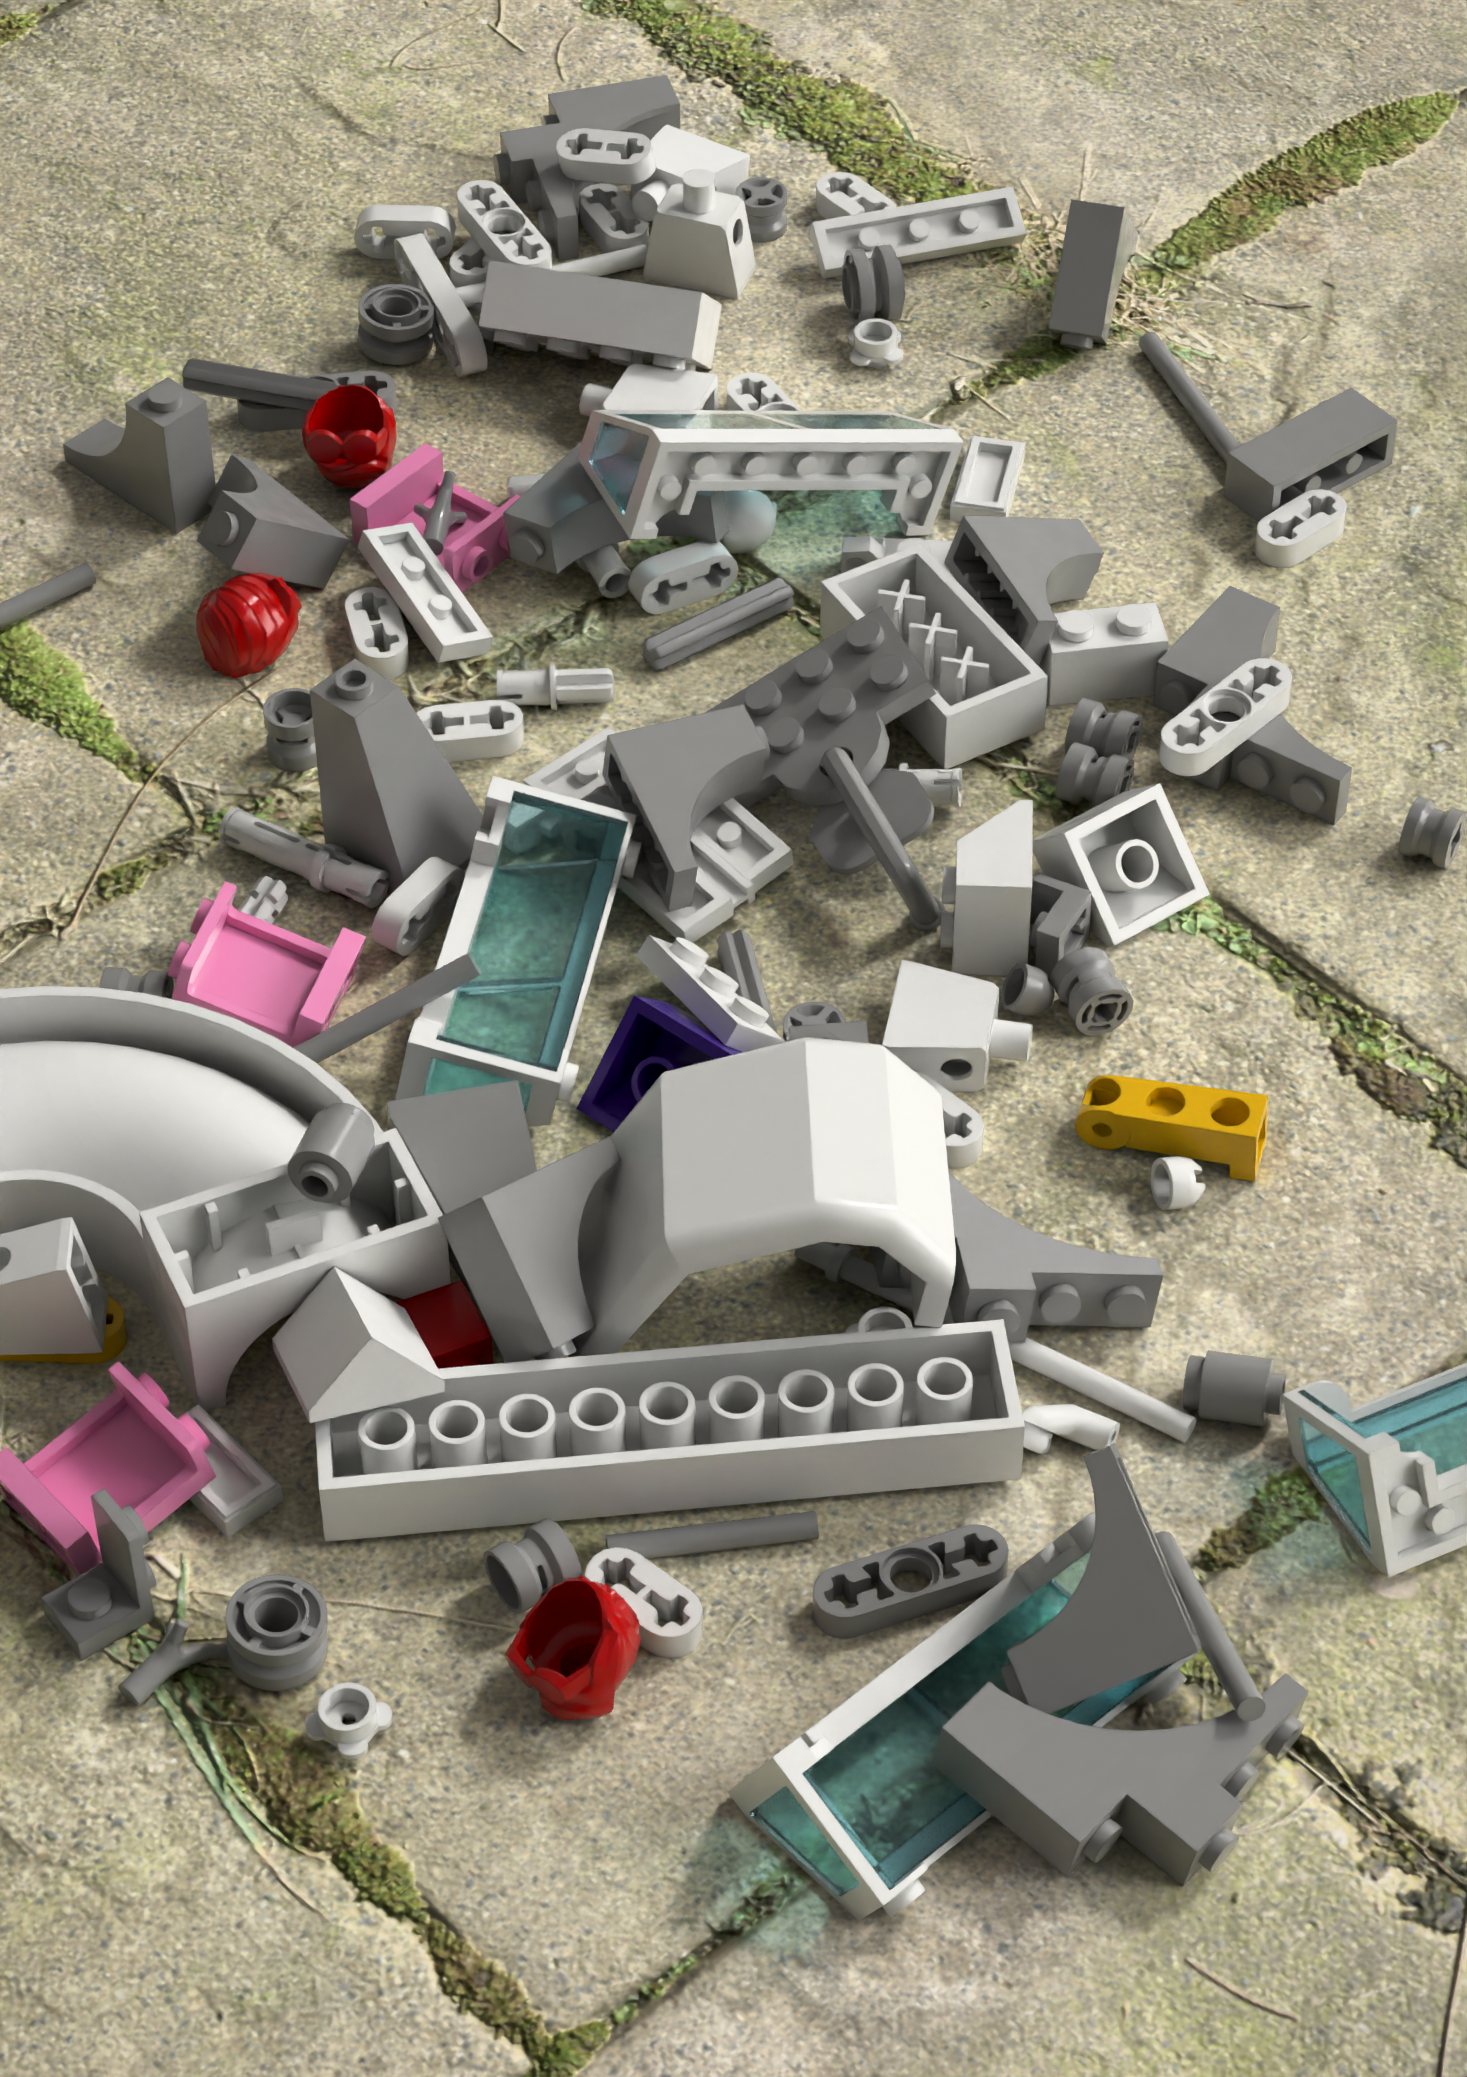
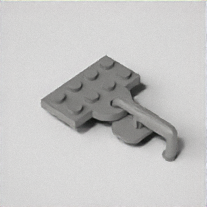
(834, 711)

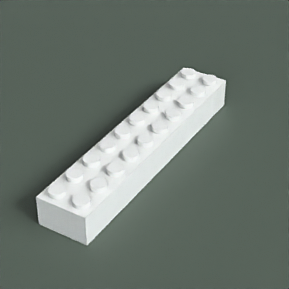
(678, 1431)

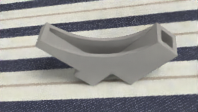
(530, 157)
(1276, 756)
(1032, 1277)
(1083, 1785)

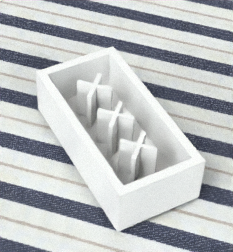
(600, 315)
(980, 675)

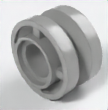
(873, 284)
(395, 324)
(276, 1632)

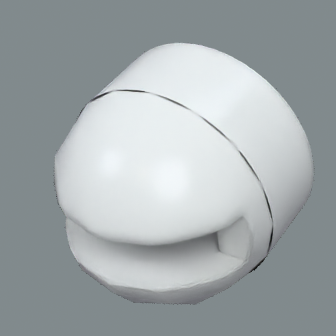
(1175, 1182)

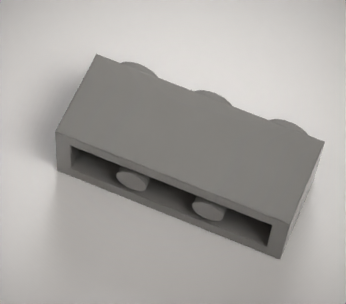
(1318, 449)

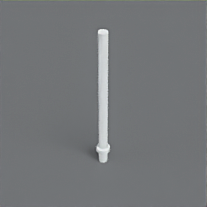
(843, 1265)

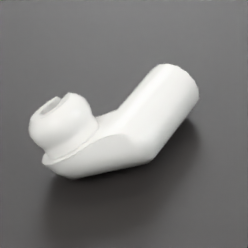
(1068, 1422)

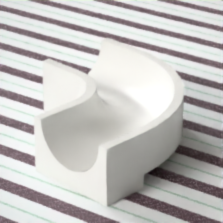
(173, 1161)

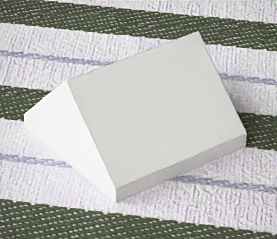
(353, 1351)

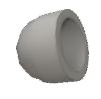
(1027, 991)

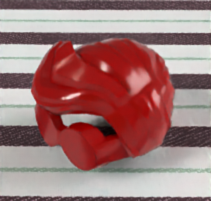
(350, 436)
(247, 623)
(581, 1648)

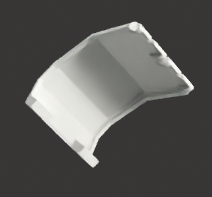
(764, 1161)

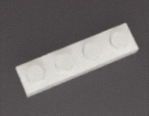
(922, 229)

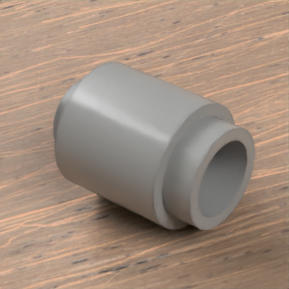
(332, 1153)
(1233, 1388)

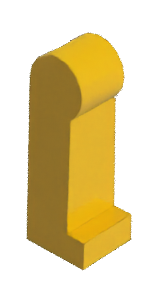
(1176, 1121)

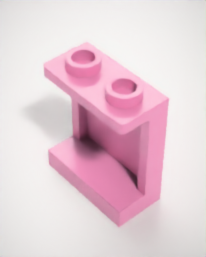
(469, 547)
(262, 971)
(119, 1446)

